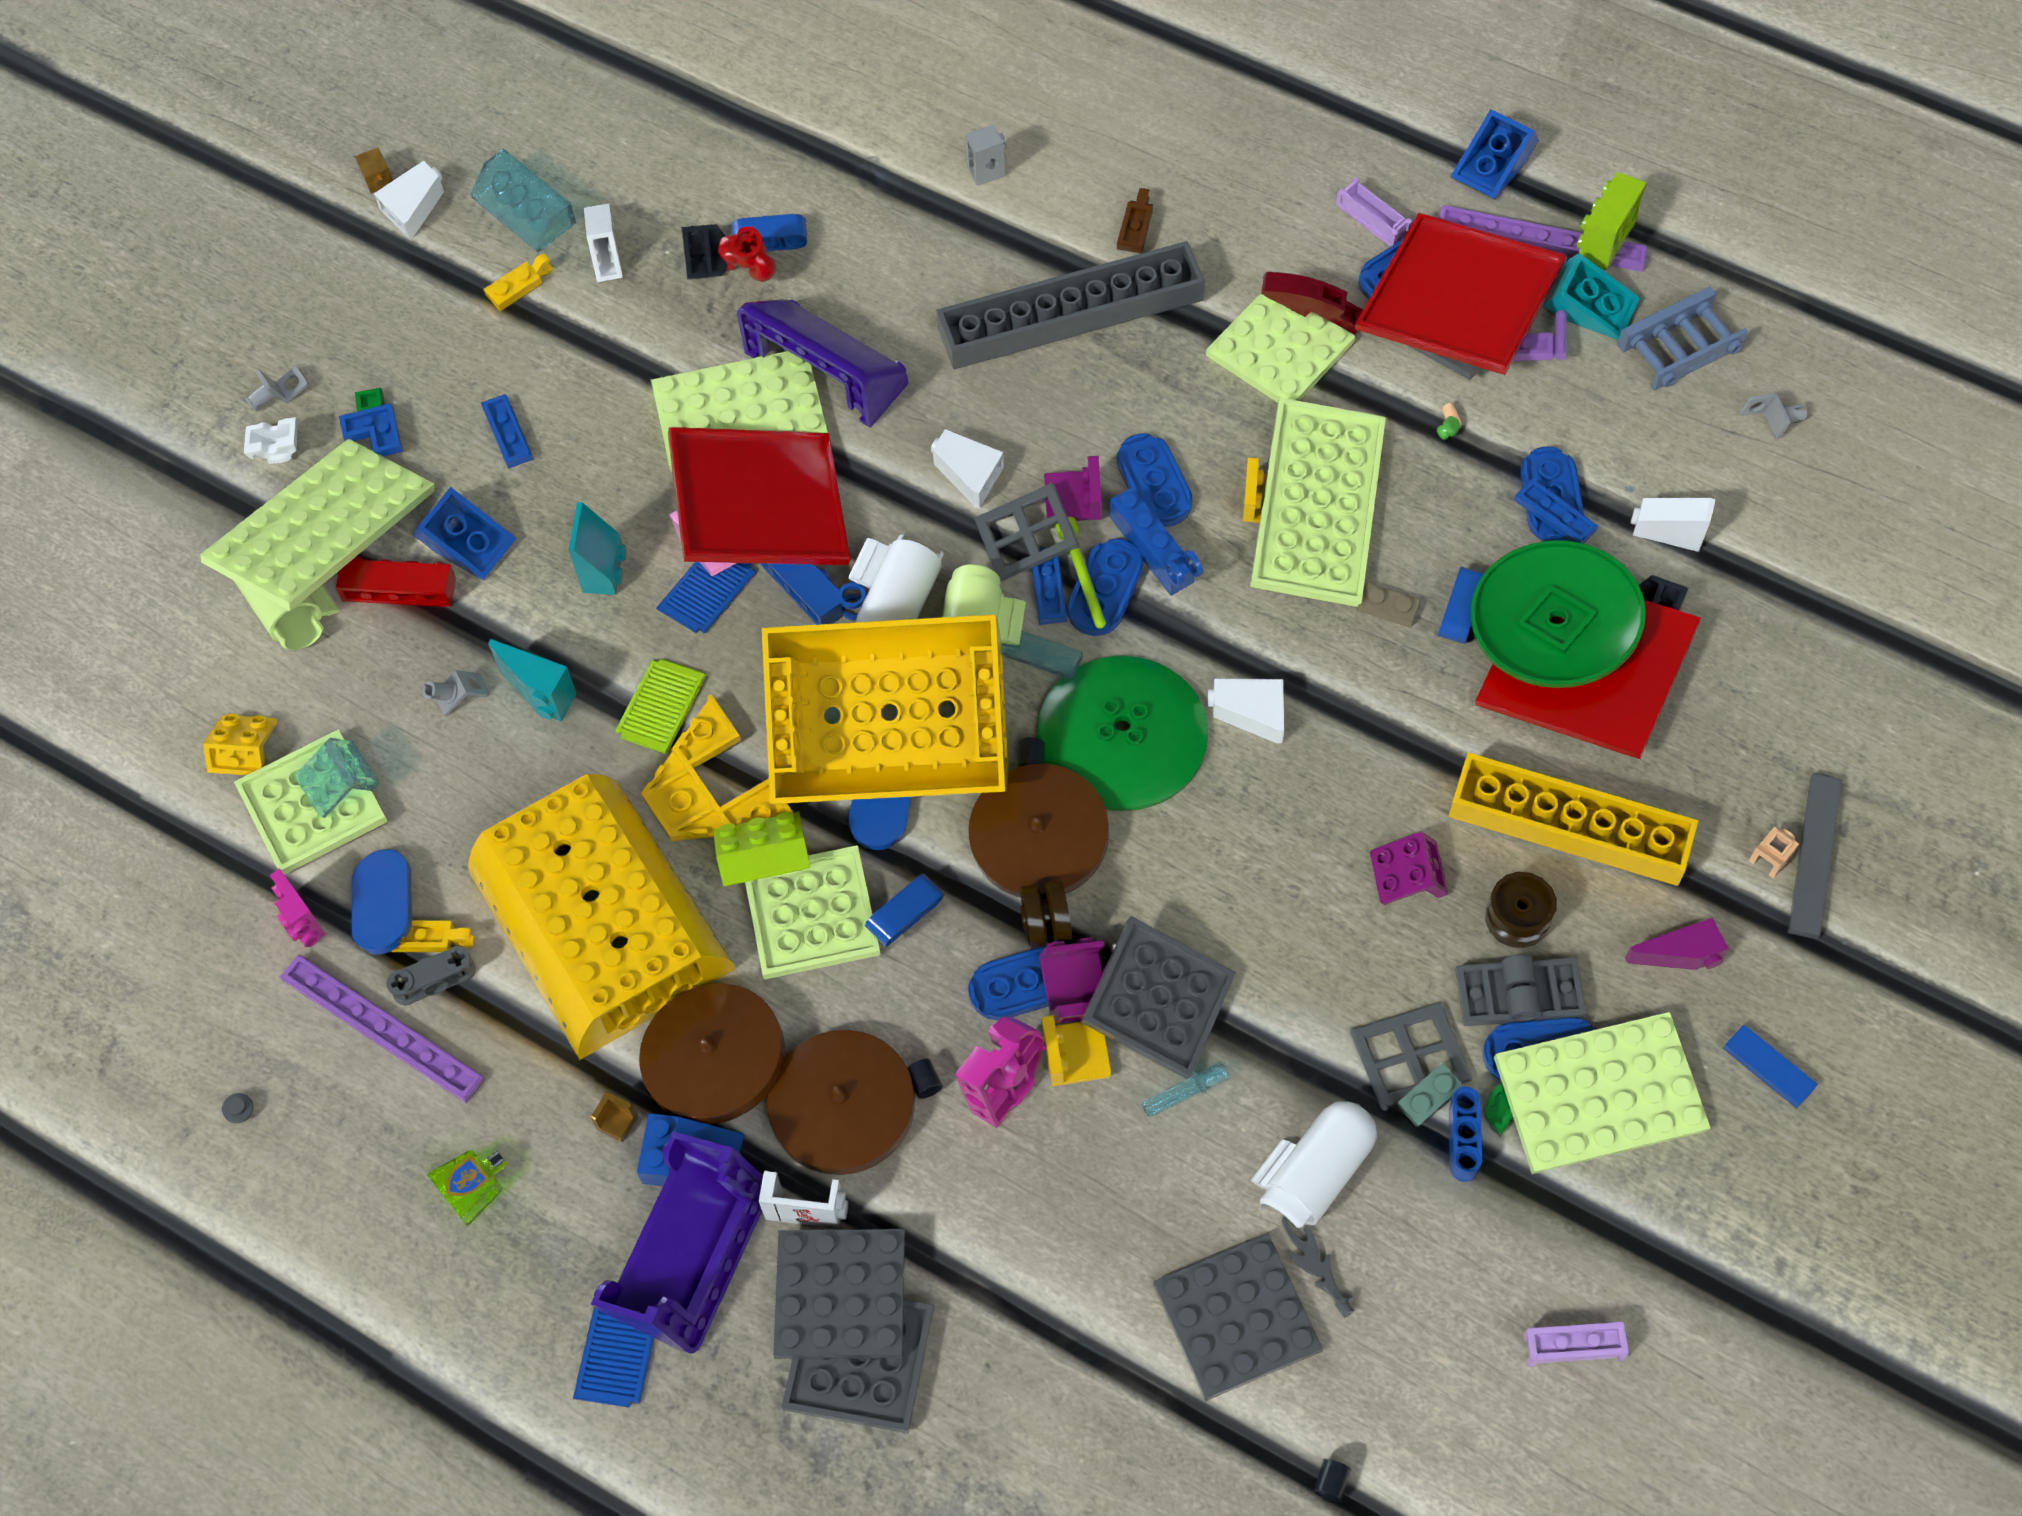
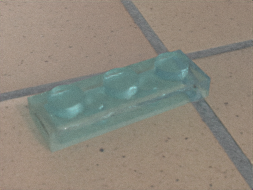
(1044, 655)

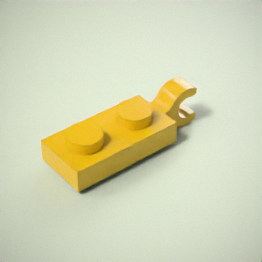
(518, 282)
(434, 937)

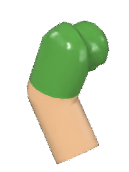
(1451, 424)

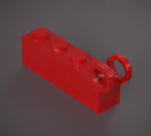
(396, 582)

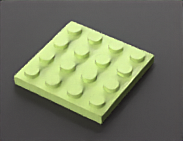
(1279, 348)
(289, 821)
(813, 915)

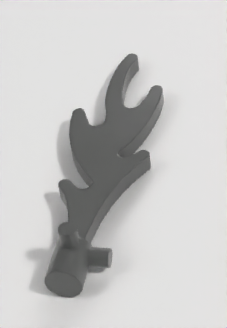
(1311, 1264)

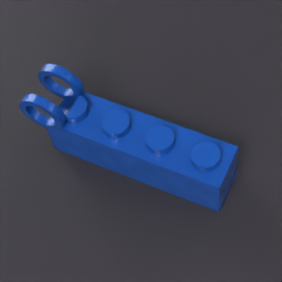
(1154, 542)
(815, 592)

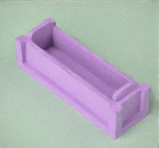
(1373, 213)
(1576, 1343)

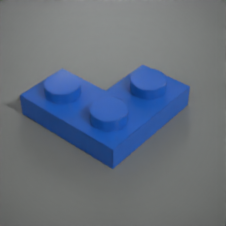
(375, 423)

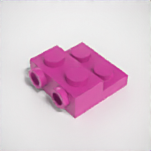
(294, 913)

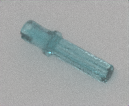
(1198, 1083)

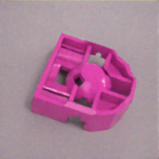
(1001, 1070)

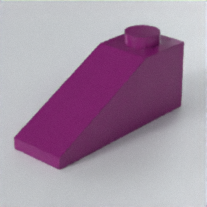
(1685, 948)

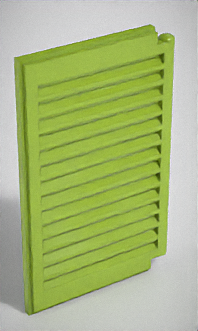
(660, 705)

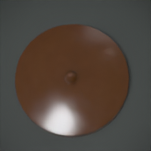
(1039, 830)
(712, 1053)
(841, 1102)

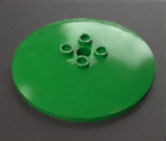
(1550, 580)
(1133, 765)

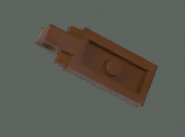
(1136, 223)

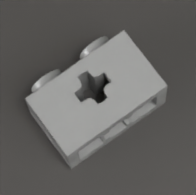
(986, 154)

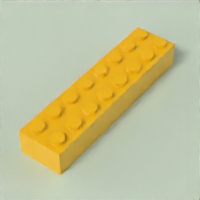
(1573, 819)

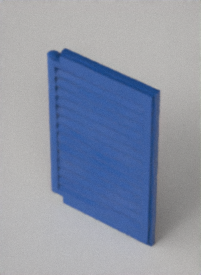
(702, 598)
(613, 1362)

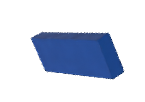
(507, 431)
(1555, 512)
(1049, 592)
(1770, 1066)

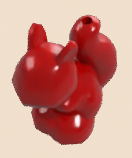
(749, 252)

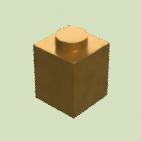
(374, 169)

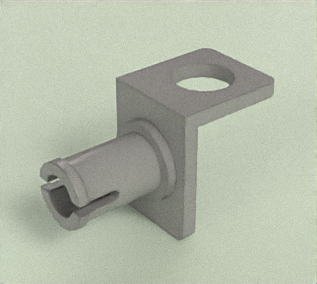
(276, 389)
(1777, 415)
(454, 690)

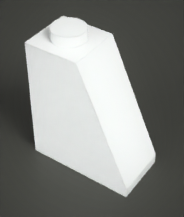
(411, 198)
(602, 242)
(967, 465)
(1674, 520)
(1250, 705)

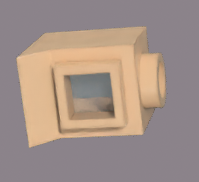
(1776, 849)

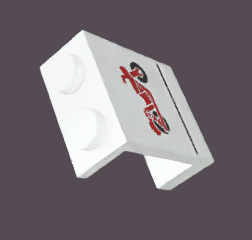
(799, 1211)

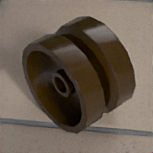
(1520, 909)
(1044, 915)

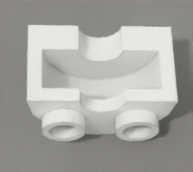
(272, 442)

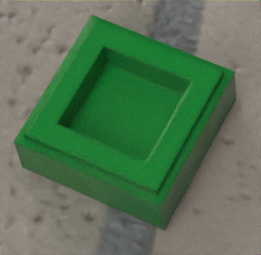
(369, 399)

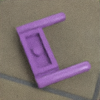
(1545, 345)

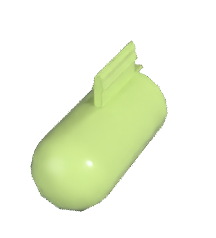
(978, 592)
(296, 627)

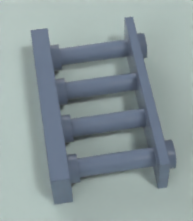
(1679, 316)

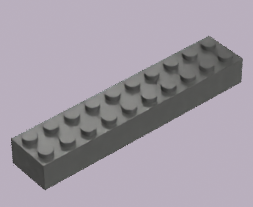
(1070, 305)

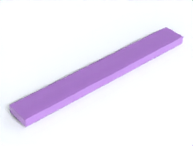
(1559, 240)
(382, 1028)

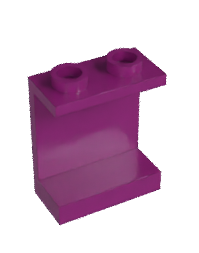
(1070, 977)

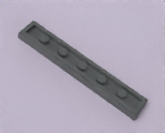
(1815, 856)

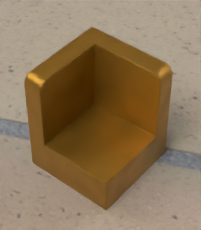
(614, 1116)

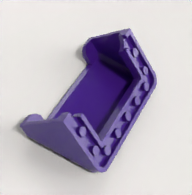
(868, 376)
(687, 1244)

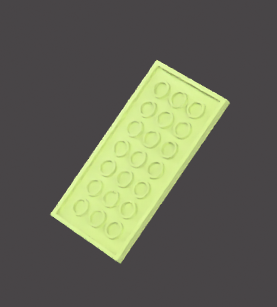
(1318, 502)
(317, 524)

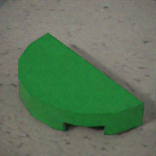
(1498, 1110)

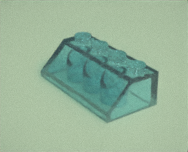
(522, 201)

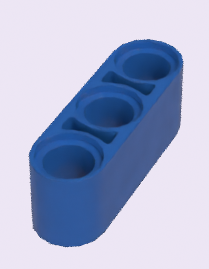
(777, 231)
(1457, 617)
(904, 910)
(1469, 1120)

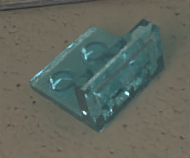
(333, 774)

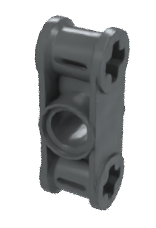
(431, 976)

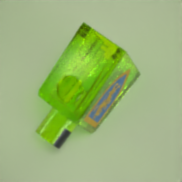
(469, 1183)

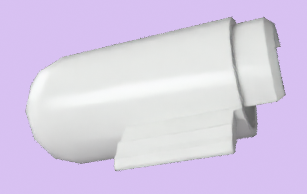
(897, 579)
(1310, 1175)

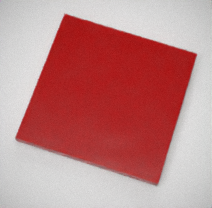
(1461, 293)
(757, 497)
(1614, 710)

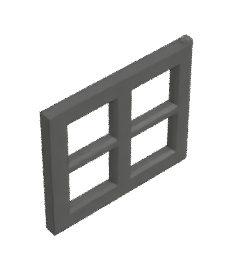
(1026, 532)
(1410, 1055)

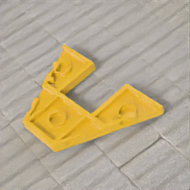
(681, 798)

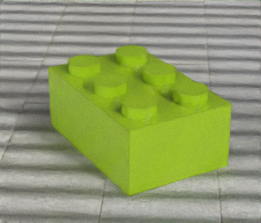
(1611, 219)
(761, 848)

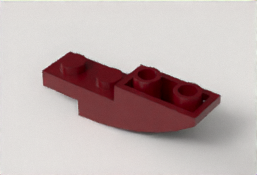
(1311, 295)

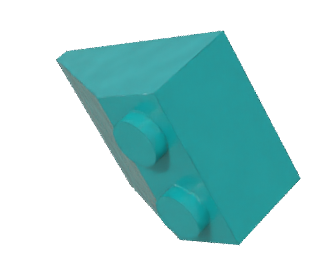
(1591, 298)
(596, 552)
(538, 680)

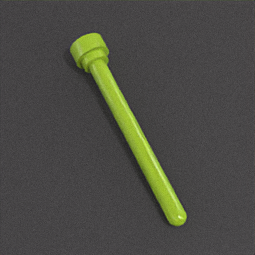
(1084, 578)

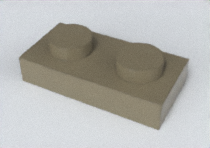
(1388, 605)

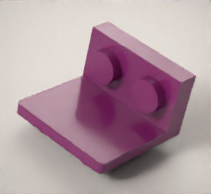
(1078, 491)
(1408, 868)

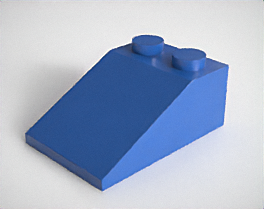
(1495, 154)
(464, 534)
(657, 1133)

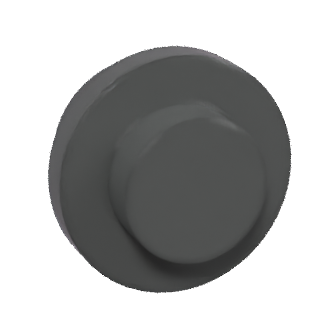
(237, 1108)

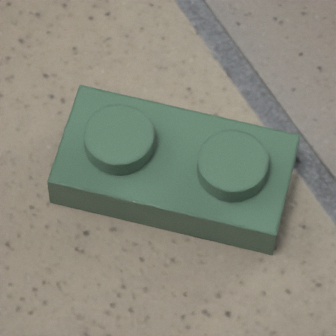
(1429, 1094)

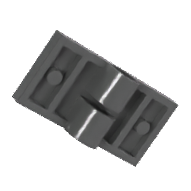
(1520, 991)

